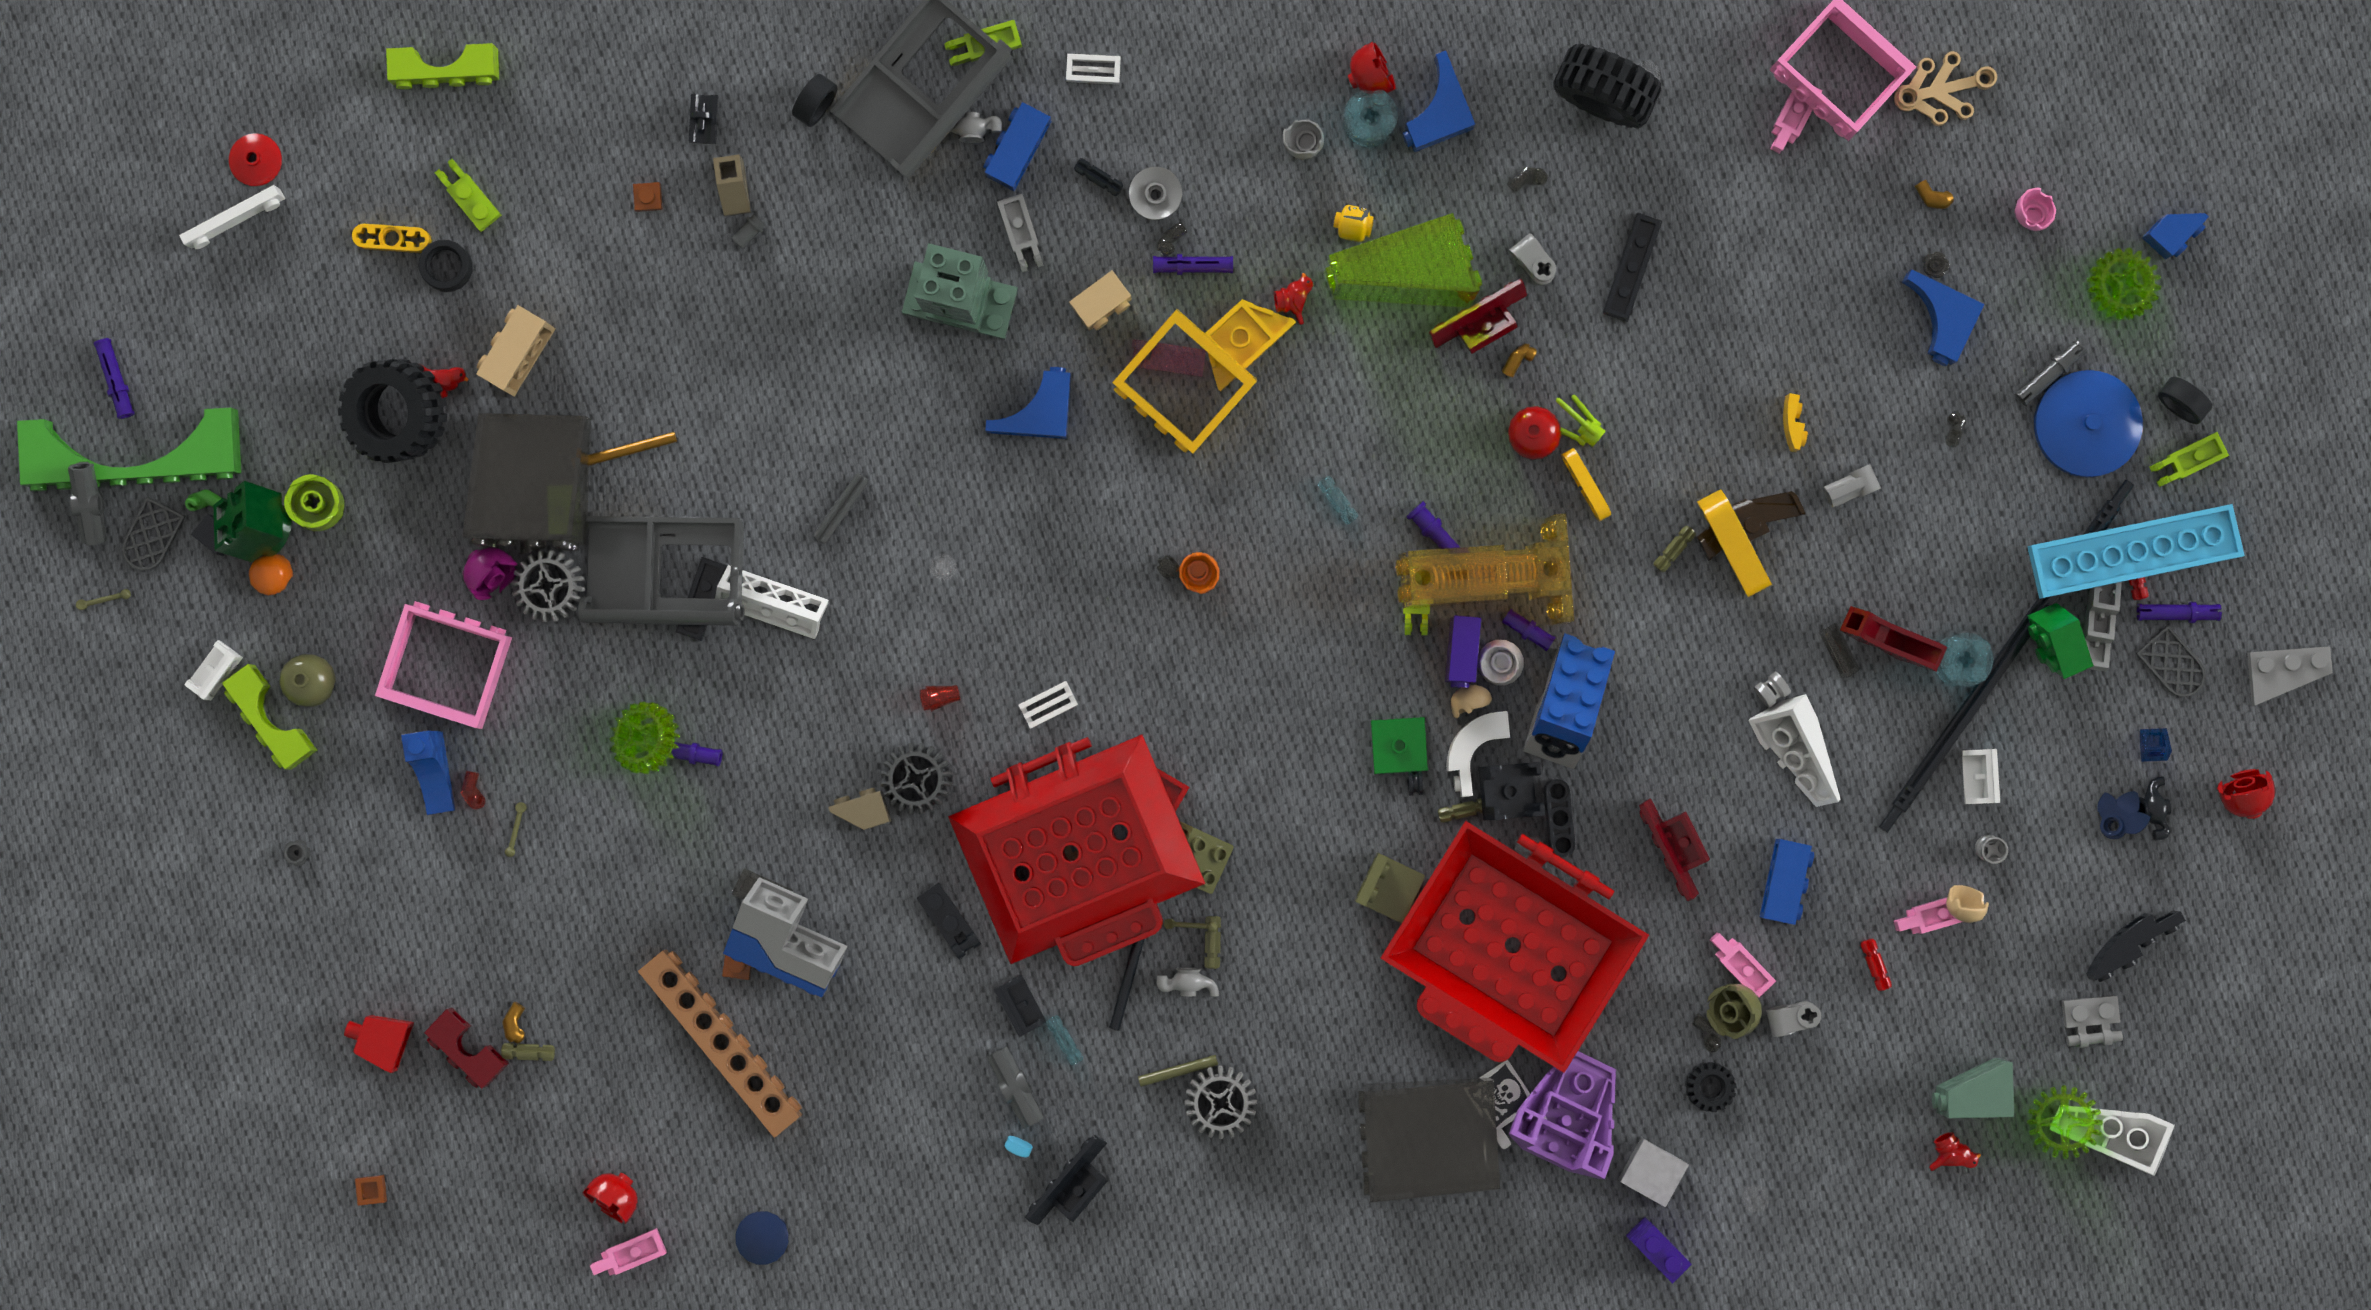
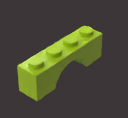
(476, 64)
(249, 691)

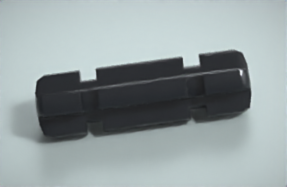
(1098, 177)

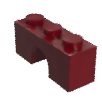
(447, 1035)

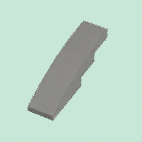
(2100, 623)

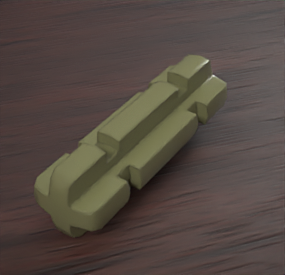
(1674, 549)
(1460, 810)
(1212, 944)
(528, 1052)

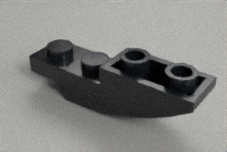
(2124, 946)

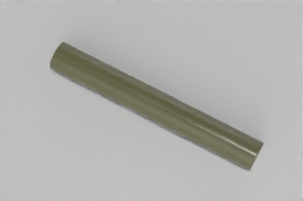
(1178, 1070)

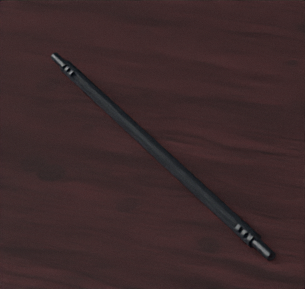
(1983, 689)

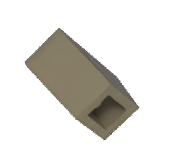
(732, 185)
(863, 812)

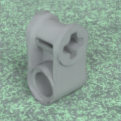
(1531, 256)
(1788, 1019)

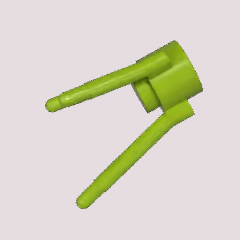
(1589, 429)

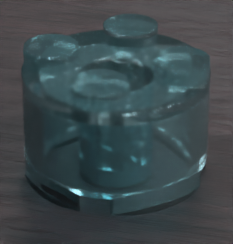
(1375, 104)
(1978, 657)

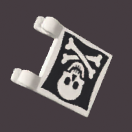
(1509, 1096)

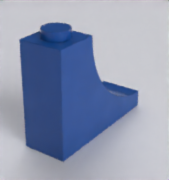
(1445, 116)
(1950, 314)
(1046, 413)
(428, 758)

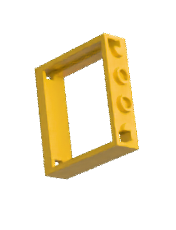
(1214, 350)

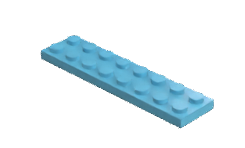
(2135, 551)

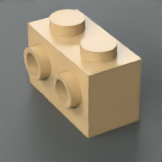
(1101, 301)

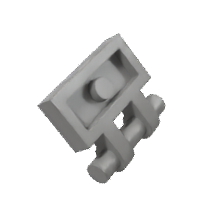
(2090, 1012)

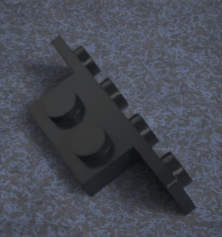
(1073, 1187)

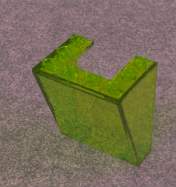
(1408, 267)

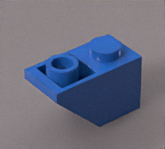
(2172, 232)

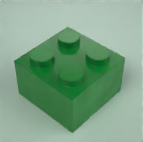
(2059, 641)

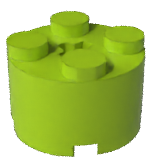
(300, 496)

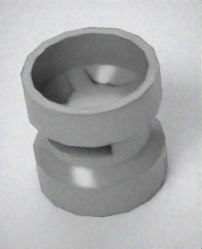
(1772, 689)
(1995, 852)

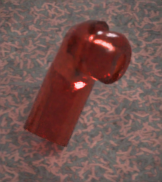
(470, 792)

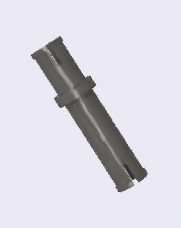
(2059, 365)

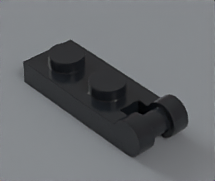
(948, 919)

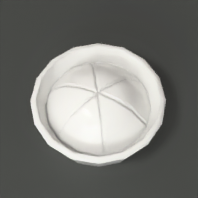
(1506, 656)

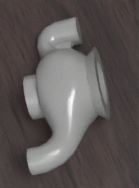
(973, 128)
(1187, 982)

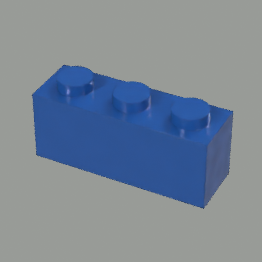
(1017, 146)
(1786, 881)

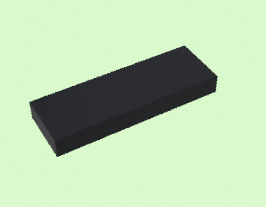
(703, 587)

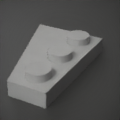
(2284, 670)

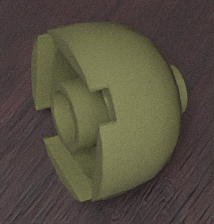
(307, 680)
(1734, 1010)

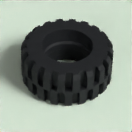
(1607, 86)
(362, 418)

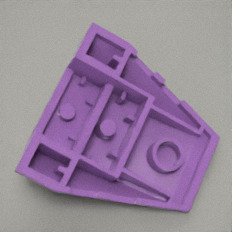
(1577, 1115)

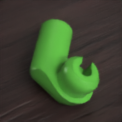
(201, 500)

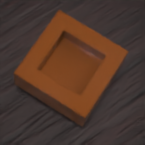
(647, 196)
(736, 969)
(370, 1190)

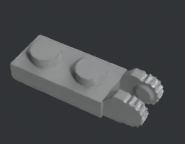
(1019, 229)

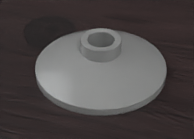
(1148, 181)

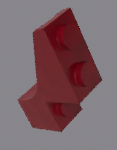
(1892, 639)

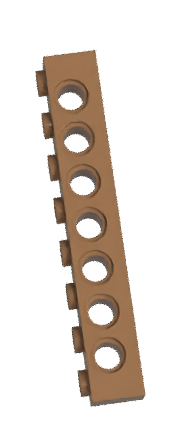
(654, 974)

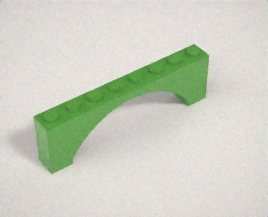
(207, 452)

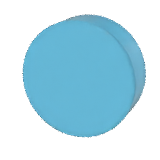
(1018, 1146)

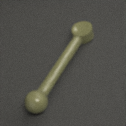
(82, 604)
(520, 808)
(1170, 924)

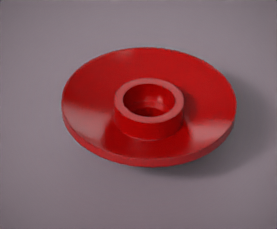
(267, 162)

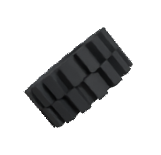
(1726, 1092)

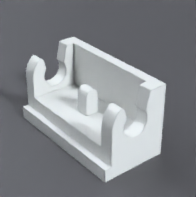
(213, 671)
(1980, 776)

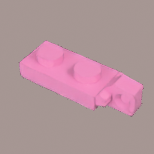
(1790, 122)
(1926, 918)
(1742, 965)
(630, 1253)

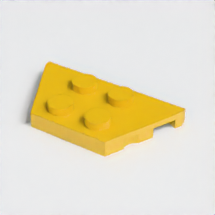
(1245, 336)

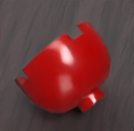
(1370, 70)
(1534, 432)
(2253, 793)
(613, 1195)

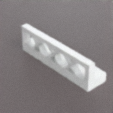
(771, 609)

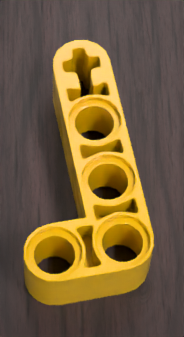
(1734, 542)

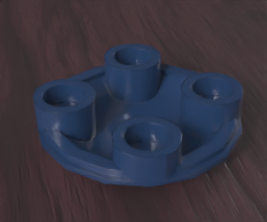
(762, 1237)

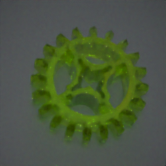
(2114, 279)
(653, 737)
(2064, 1099)

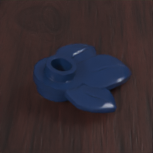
(2124, 811)

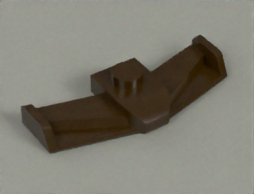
(1753, 517)

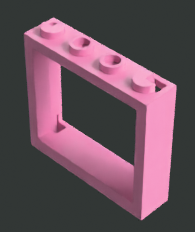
(1870, 41)
(397, 650)

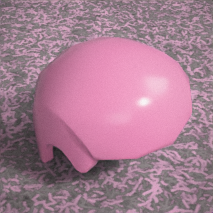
(2041, 212)

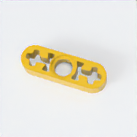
(371, 244)
(1589, 489)

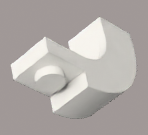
(1467, 740)

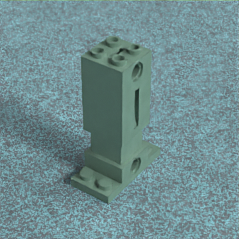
(957, 292)

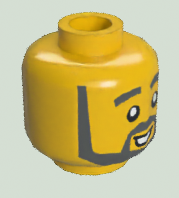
(1353, 223)

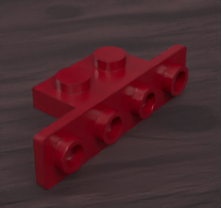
(1483, 321)
(1678, 844)

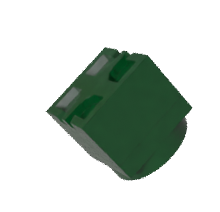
(251, 522)

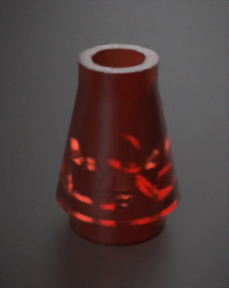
(938, 696)

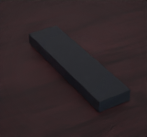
(1632, 267)

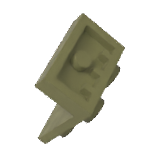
(1209, 853)
(1389, 888)

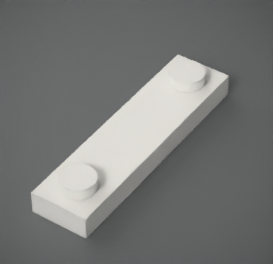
(265, 200)

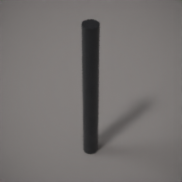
(1126, 985)

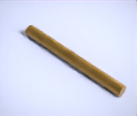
(632, 448)

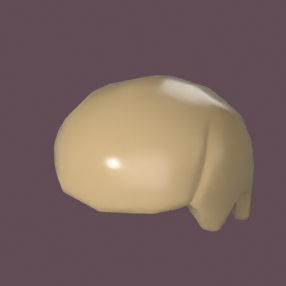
(1469, 699)
(1966, 904)

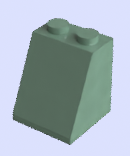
(1978, 1093)

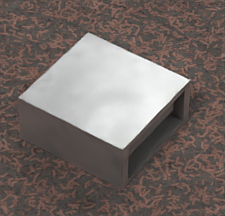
(1653, 1172)

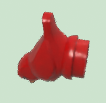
(1294, 297)
(448, 378)
(1953, 1153)

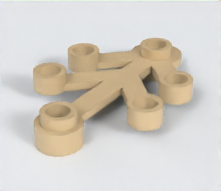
(1940, 90)

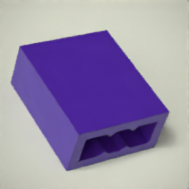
(1462, 651)
(1658, 1250)

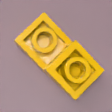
(1794, 431)

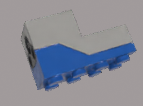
(1570, 702)
(775, 944)

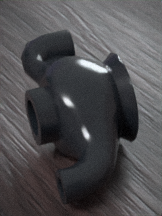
(2157, 808)

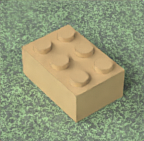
(515, 350)

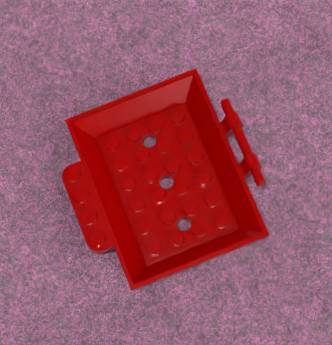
(1112, 886)
(1502, 996)

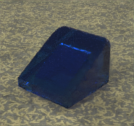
(2154, 745)

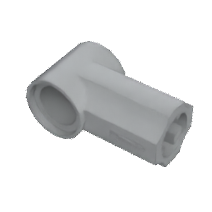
(1855, 485)

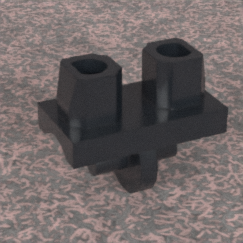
(703, 119)

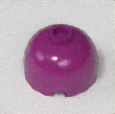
(487, 571)

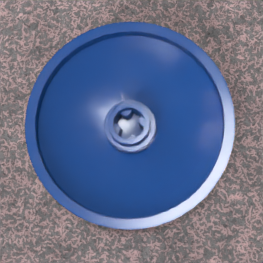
(2088, 423)

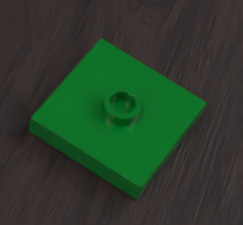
(1399, 745)

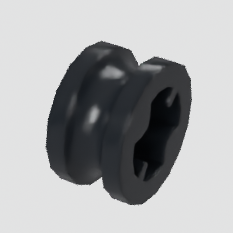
(1415, 783)

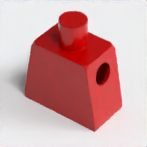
(380, 1040)

